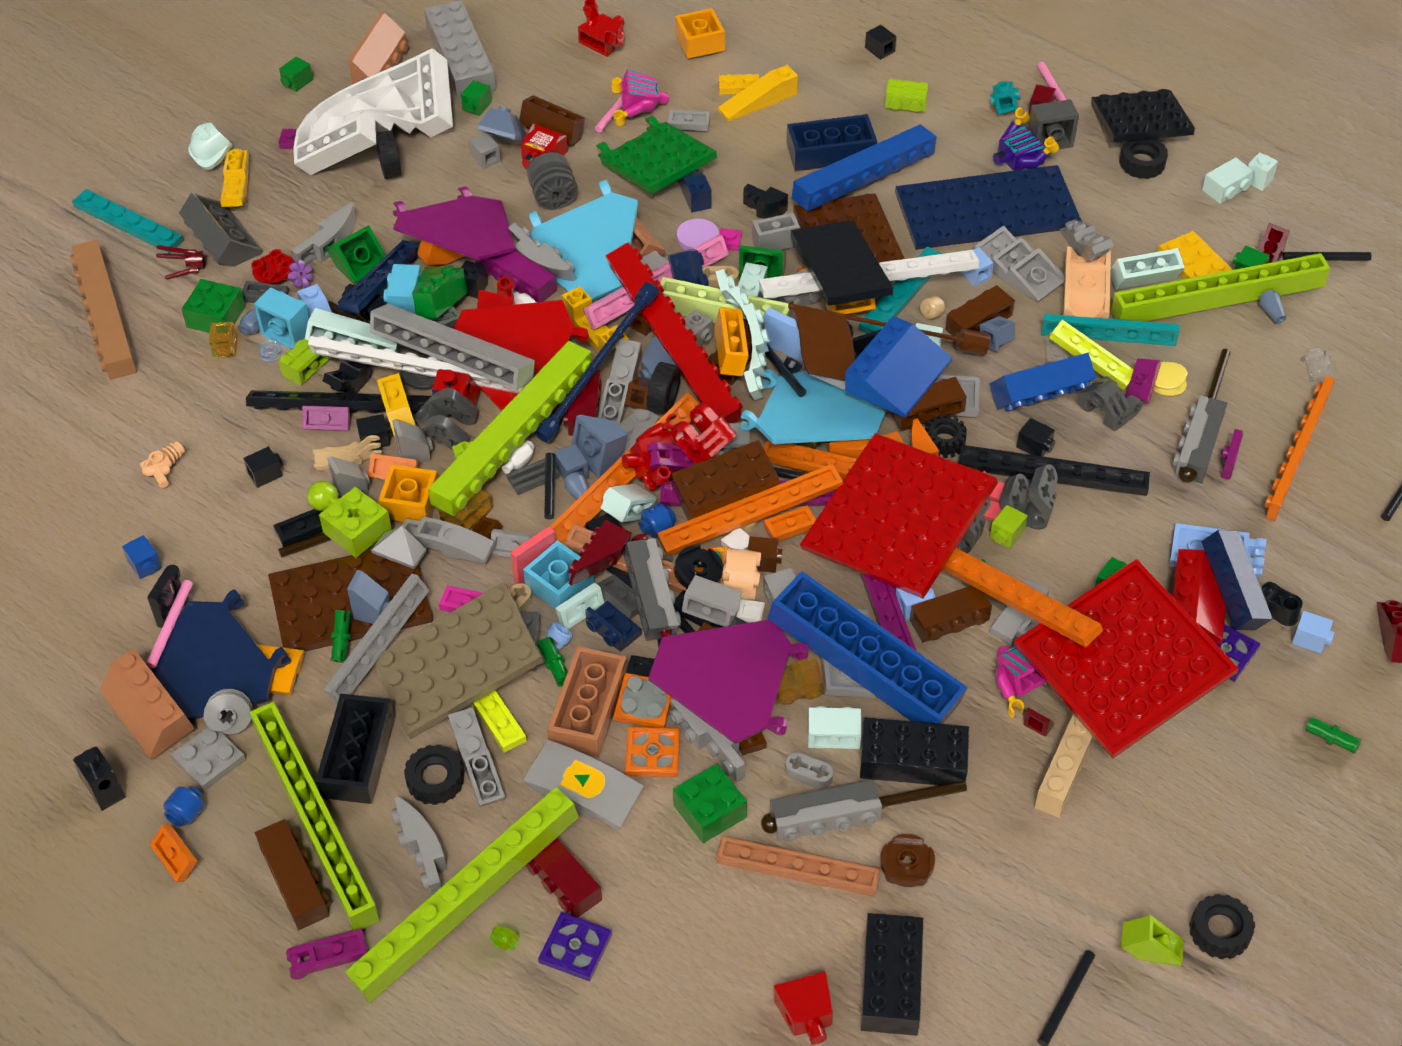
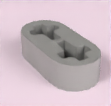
(809, 770)

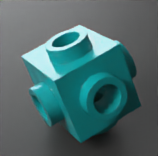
(1005, 97)

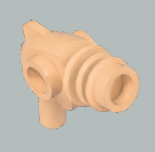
(160, 462)

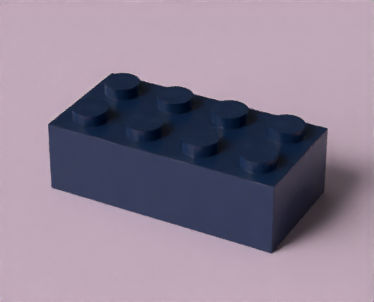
(828, 140)

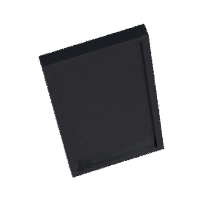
(841, 262)

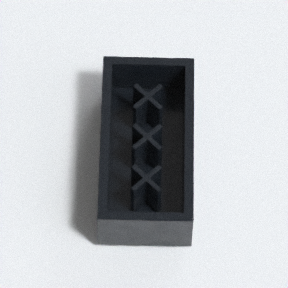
(355, 748)
(914, 752)
(892, 974)

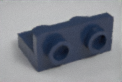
(688, 267)
(612, 626)

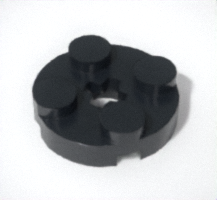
(692, 556)

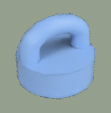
(560, 634)

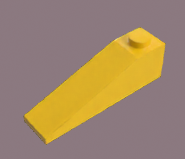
(766, 91)

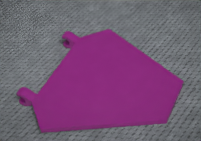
(463, 225)
(728, 675)

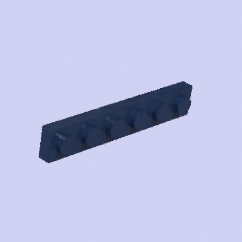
(376, 278)

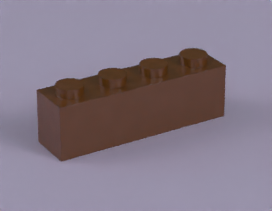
(292, 875)

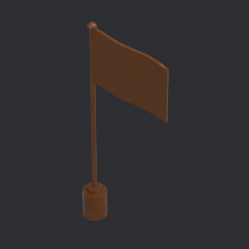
(829, 347)

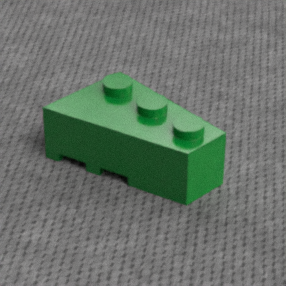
(438, 290)

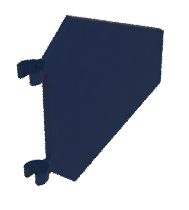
(213, 654)

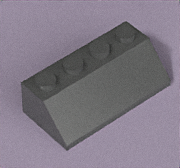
(219, 231)

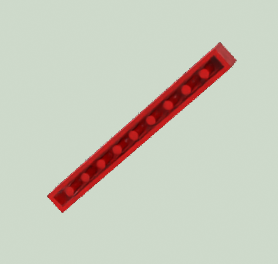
(674, 336)

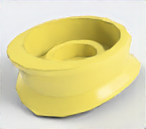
(1171, 379)

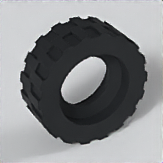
(388, 154)
(1141, 168)
(663, 388)
(434, 756)
(1214, 945)

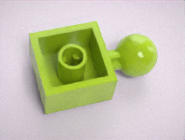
(352, 520)

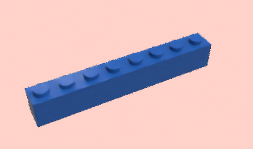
(863, 167)

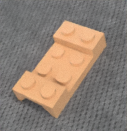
(1087, 285)

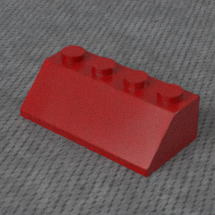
(1199, 592)

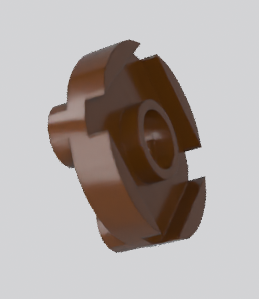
(900, 873)

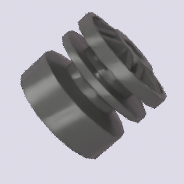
(552, 181)

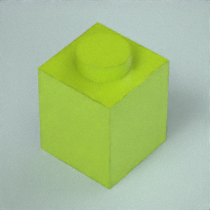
(1008, 526)

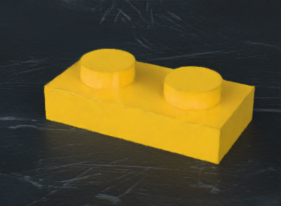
(735, 83)

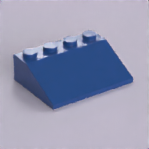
(896, 367)

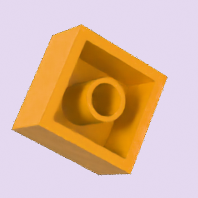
(700, 33)
(406, 493)

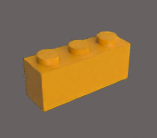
(731, 341)

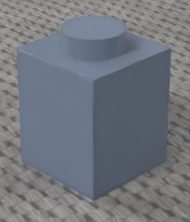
(571, 460)

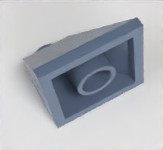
(502, 124)
(599, 442)

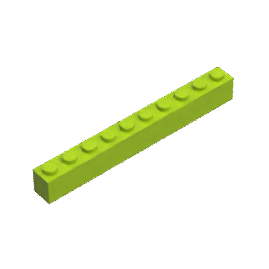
(1220, 289)
(509, 429)
(314, 818)
(462, 895)

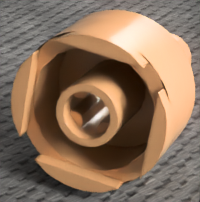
(741, 571)

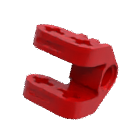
(713, 436)

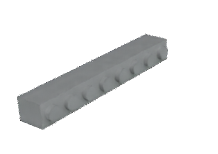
(452, 346)

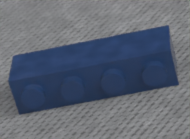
(1236, 580)

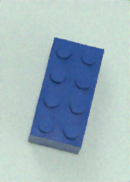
(1043, 382)

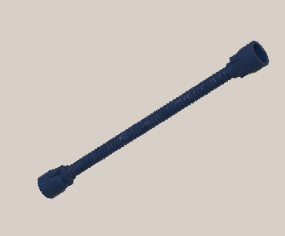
(550, 426)

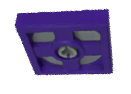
(1238, 649)
(575, 946)

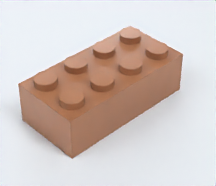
(587, 700)

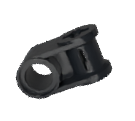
(1282, 604)

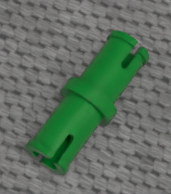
(340, 636)
(553, 660)
(1333, 735)

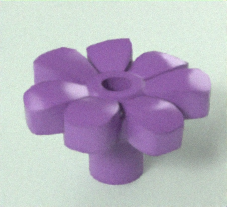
(300, 274)

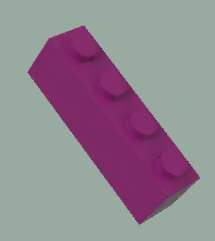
(525, 274)

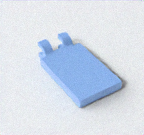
(783, 333)
(1191, 536)

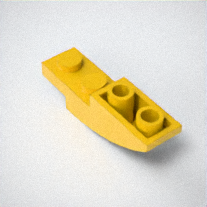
(235, 178)

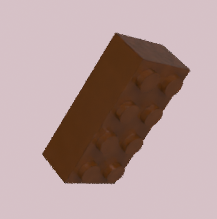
(723, 479)

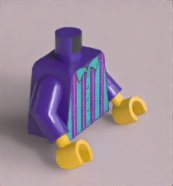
(1021, 148)

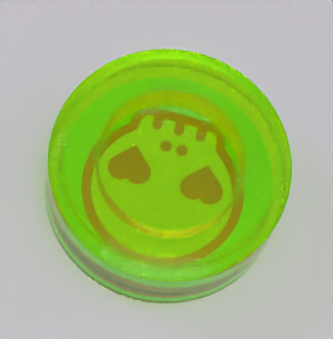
(503, 938)

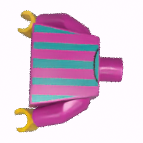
(638, 95)
(1015, 677)

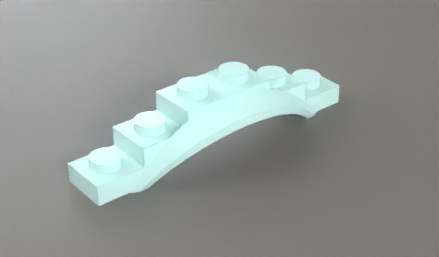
(759, 336)

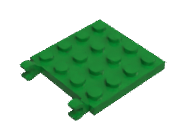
(656, 156)

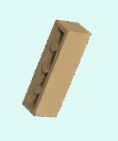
(1064, 768)

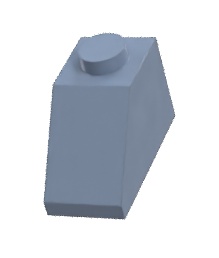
(653, 355)
(366, 598)

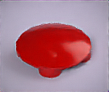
(272, 267)

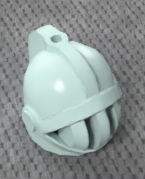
(208, 146)

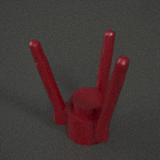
(192, 258)

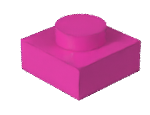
(732, 238)

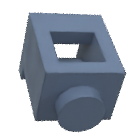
(1000, 331)

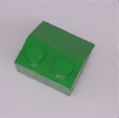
(356, 254)
(773, 259)

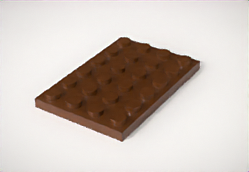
(866, 214)
(311, 593)

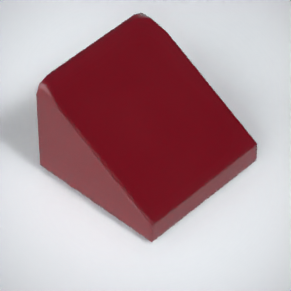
(1038, 722)

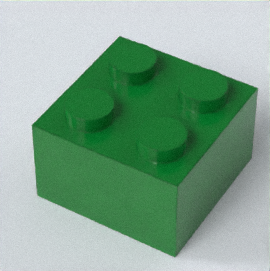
(212, 304)
(709, 803)

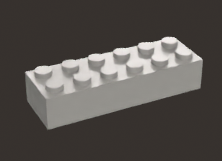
(460, 45)

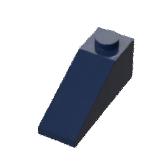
(696, 191)

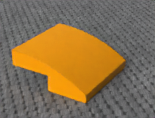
(284, 677)

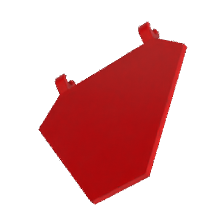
(526, 329)

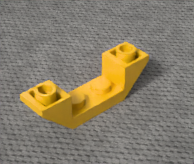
(575, 302)
(395, 399)

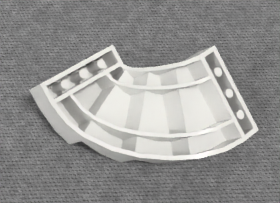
(400, 96)

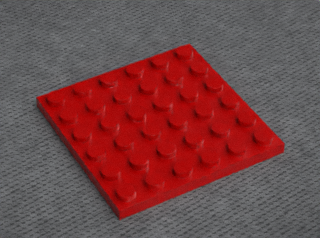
(899, 514)
(1135, 671)

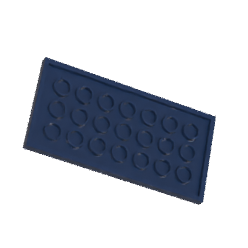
(979, 205)

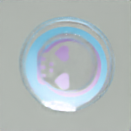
(270, 350)

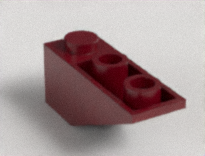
(602, 552)
(1391, 628)

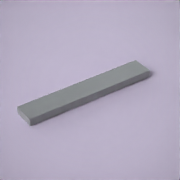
(377, 638)

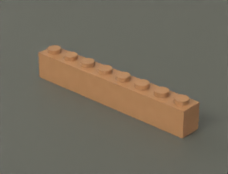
(103, 310)

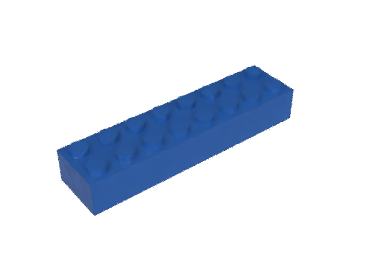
(866, 651)

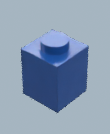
(142, 557)

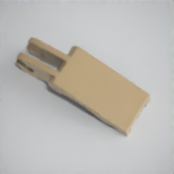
(355, 452)

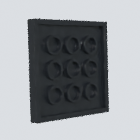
(1142, 115)

